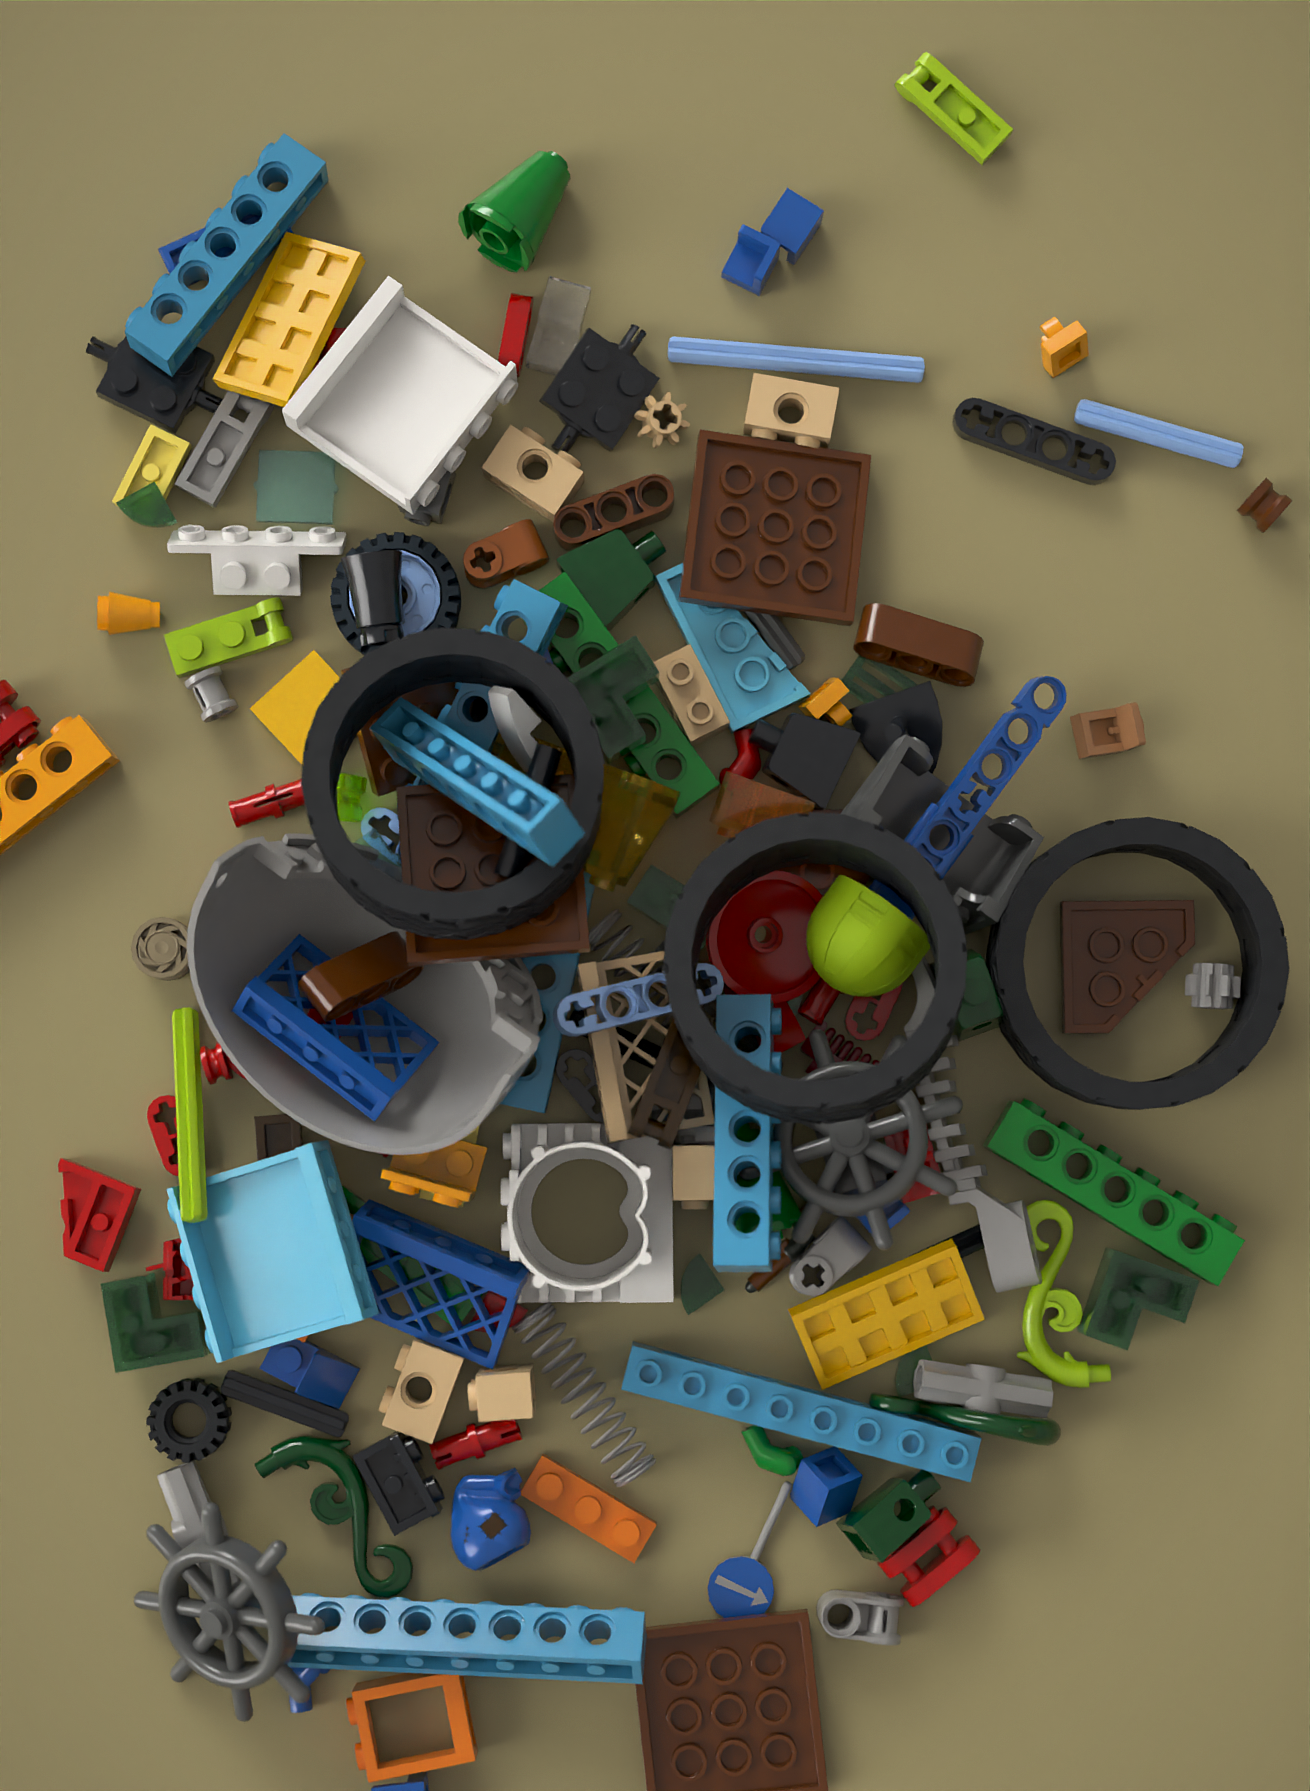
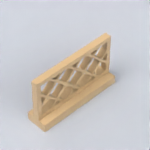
(607, 1056)

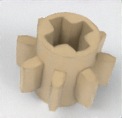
(672, 414)

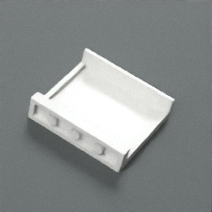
(399, 398)

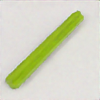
(189, 1115)

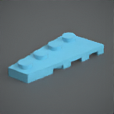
(737, 662)

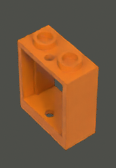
(459, 1715)

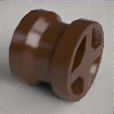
(1264, 505)

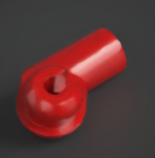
(748, 759)

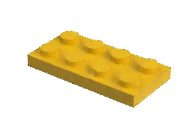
(289, 319)
(886, 1314)

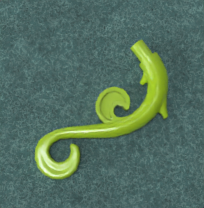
(1041, 1296)

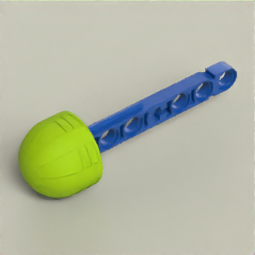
(866, 936)

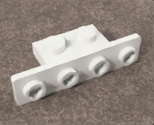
(257, 560)

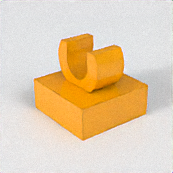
(1062, 346)
(826, 702)

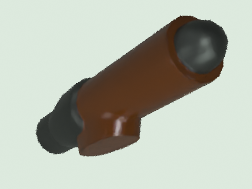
(789, 1253)

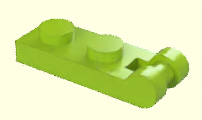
(954, 108)
(227, 638)

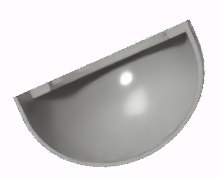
(477, 1010)

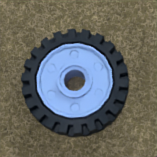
(425, 577)

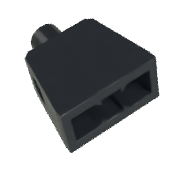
(805, 755)

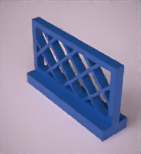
(319, 1046)
(450, 1256)

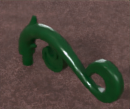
(1022, 1429)
(356, 1505)

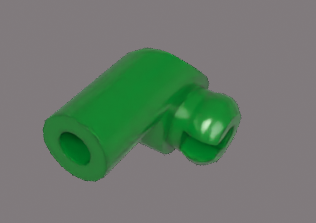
(770, 1457)

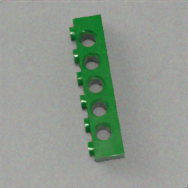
(695, 779)
(1206, 1259)

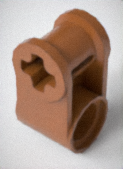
(510, 554)

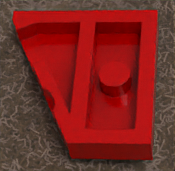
(94, 1214)

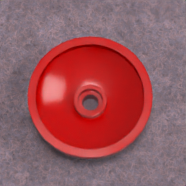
(781, 960)

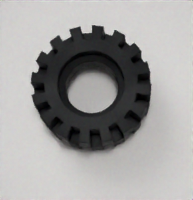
(162, 1424)

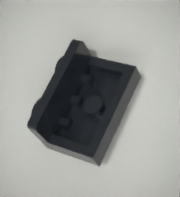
(399, 1481)

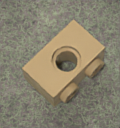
(812, 400)
(518, 450)
(690, 696)
(693, 1175)
(503, 1392)
(415, 1416)

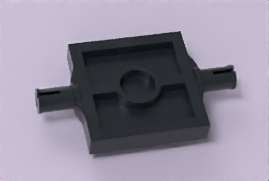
(599, 389)
(148, 390)

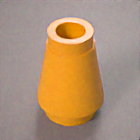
(126, 613)

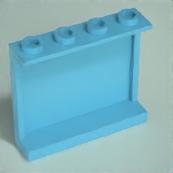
(274, 1253)

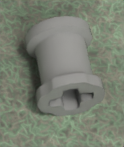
(211, 694)

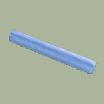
(1158, 433)

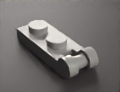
(223, 447)

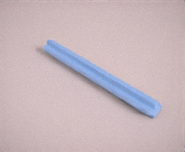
(796, 359)

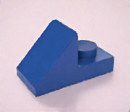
(311, 1371)

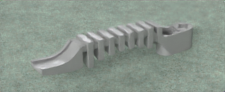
(1003, 1225)

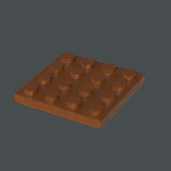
(775, 528)
(457, 852)
(731, 1705)

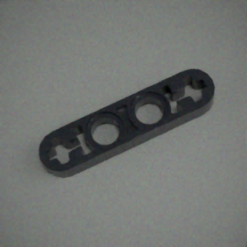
(1031, 449)

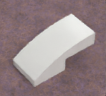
(514, 723)

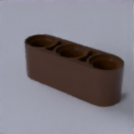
(627, 496)
(918, 645)
(359, 976)

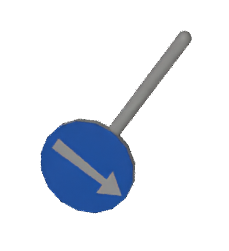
(741, 1582)

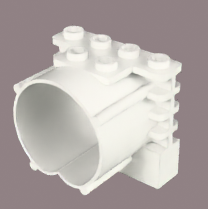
(645, 1263)

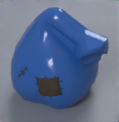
(487, 1520)

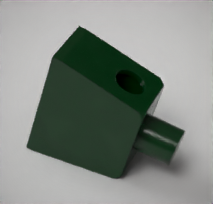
(613, 572)
(980, 1003)
(876, 1528)

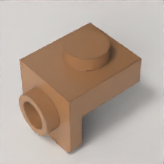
(1108, 731)

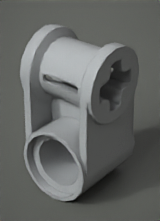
(834, 1252)
(870, 1618)

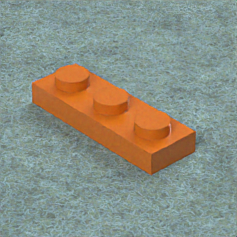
(588, 1508)

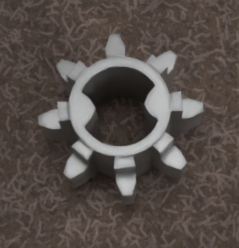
(1212, 986)

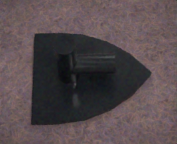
(907, 712)

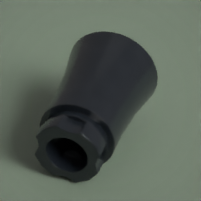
(376, 595)

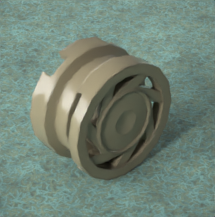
(161, 948)

